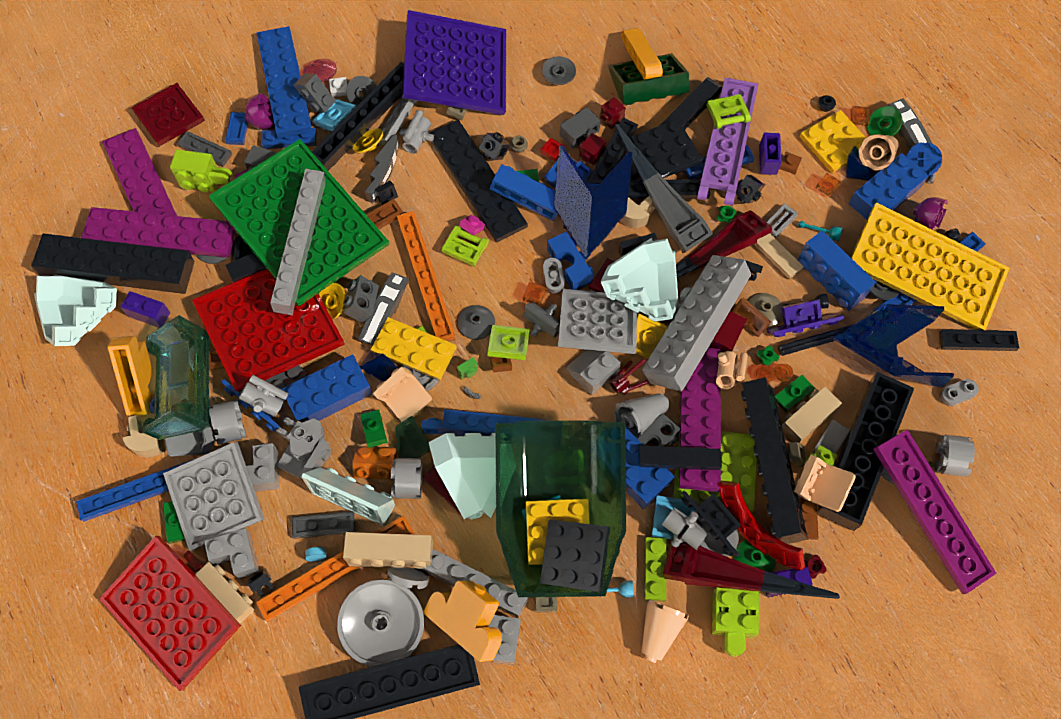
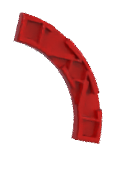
(755, 533)

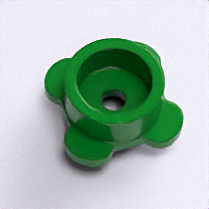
(730, 211)
(765, 359)

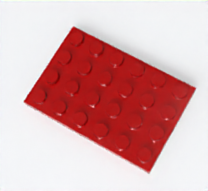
(169, 612)

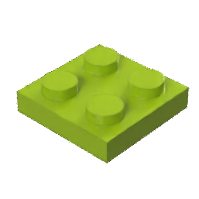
(508, 342)

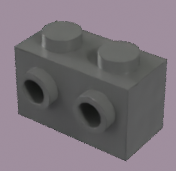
(314, 92)
(579, 127)

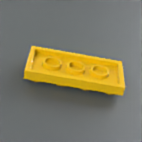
(414, 348)

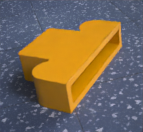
(132, 373)
(467, 617)

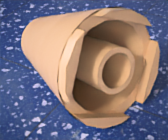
(878, 151)
(660, 630)

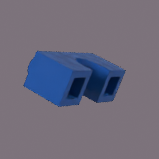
(564, 248)

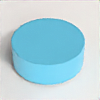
(315, 554)

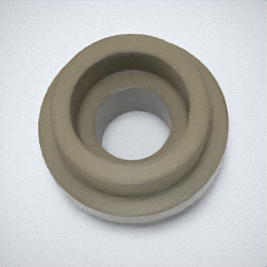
(519, 140)

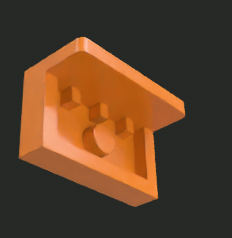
(373, 462)

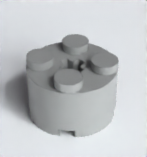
(227, 421)
(955, 455)
(406, 478)

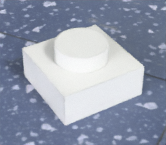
(338, 86)

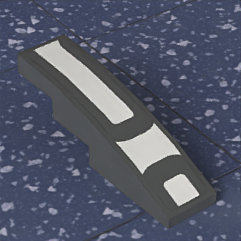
(911, 125)
(384, 165)
(385, 306)

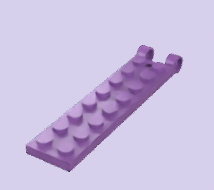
(728, 145)

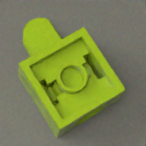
(198, 171)
(736, 619)

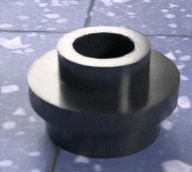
(826, 103)

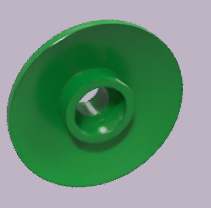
(883, 116)
(746, 553)

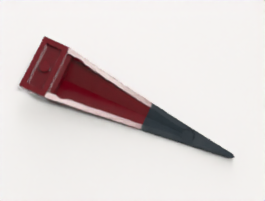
(735, 236)
(712, 569)

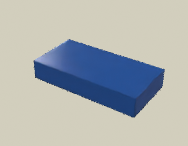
(236, 129)

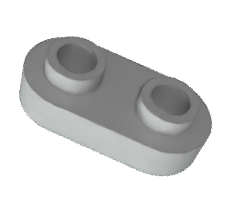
(553, 277)
(960, 392)

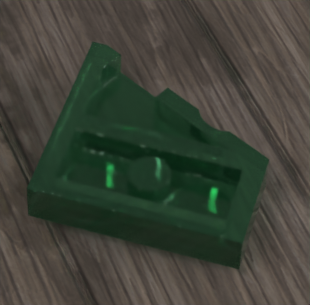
(411, 439)

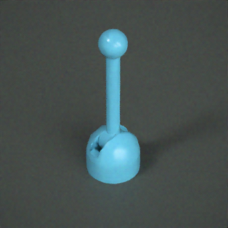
(624, 589)

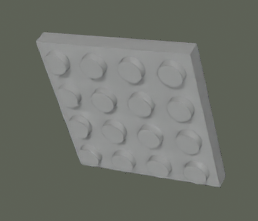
(596, 323)
(213, 495)

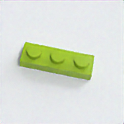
(654, 567)

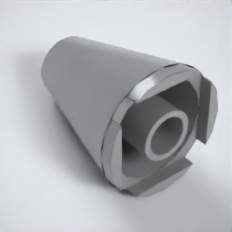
(641, 412)

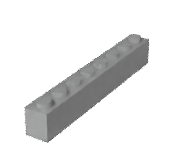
(298, 242)

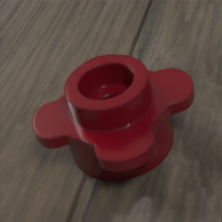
(820, 568)

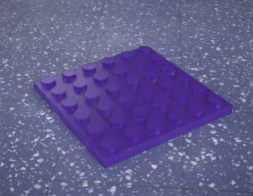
(455, 63)

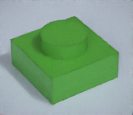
(468, 368)

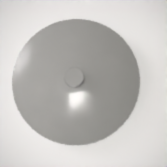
(380, 622)

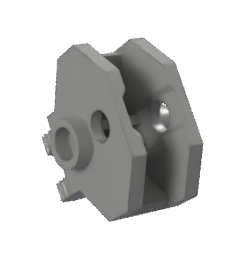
(302, 437)

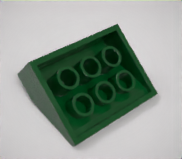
(633, 88)

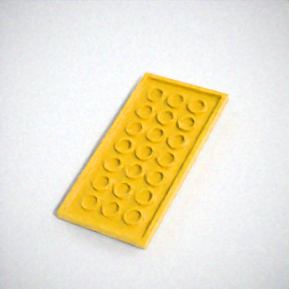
(929, 267)

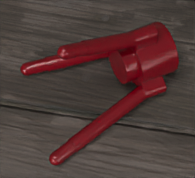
(620, 381)

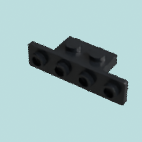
(717, 517)

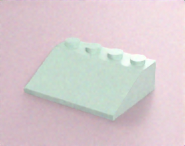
(349, 494)

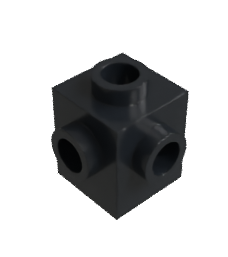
(494, 146)
(749, 189)

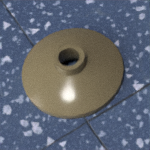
(774, 314)

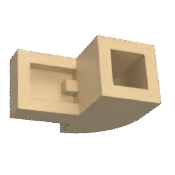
(638, 215)
(139, 442)

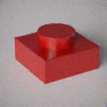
(551, 149)

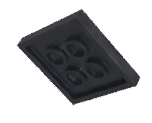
(668, 148)
(575, 555)

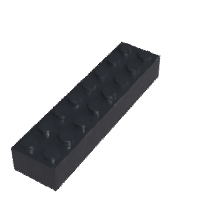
(114, 263)
(874, 424)
(774, 461)

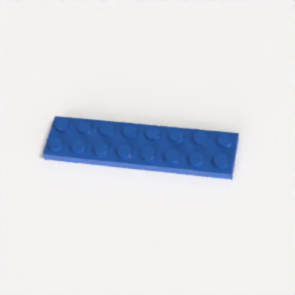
(281, 74)

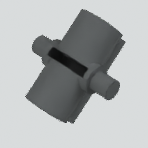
(542, 319)

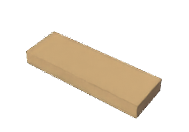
(779, 256)

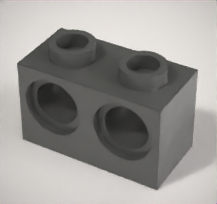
(360, 298)
(654, 435)

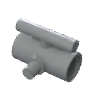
(416, 133)
(263, 396)
(685, 528)

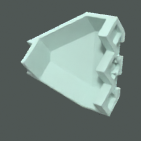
(645, 280)
(71, 306)
(468, 471)

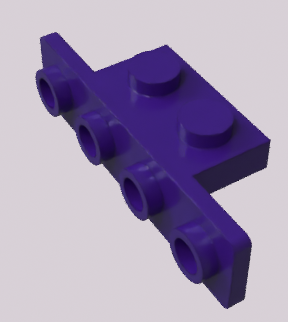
(802, 316)

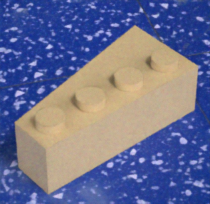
(388, 550)

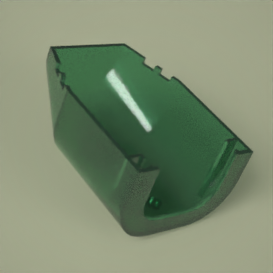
(551, 460)

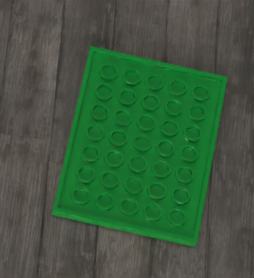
(262, 210)

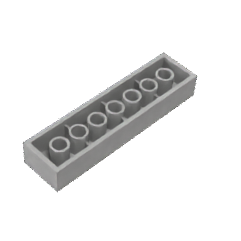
(697, 322)

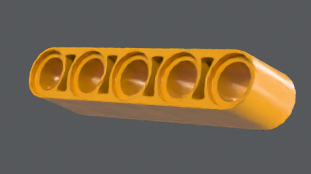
(642, 53)

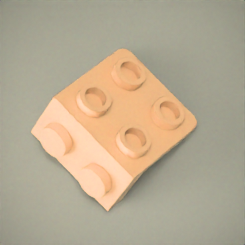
(403, 393)
(824, 484)

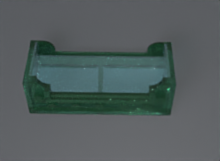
(180, 379)

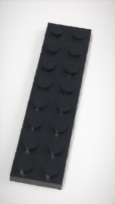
(475, 179)
(390, 684)

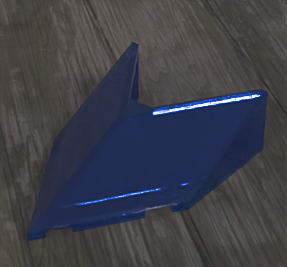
(588, 208)
(881, 332)

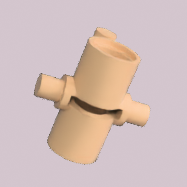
(729, 368)

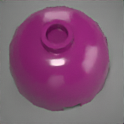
(259, 112)
(930, 212)

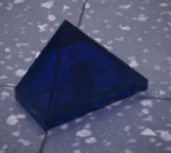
(856, 169)
(378, 366)

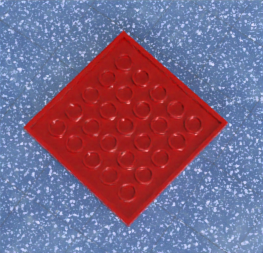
(257, 339)

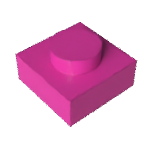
(472, 224)

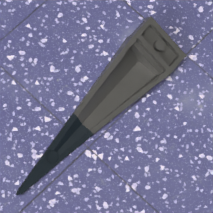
(677, 215)

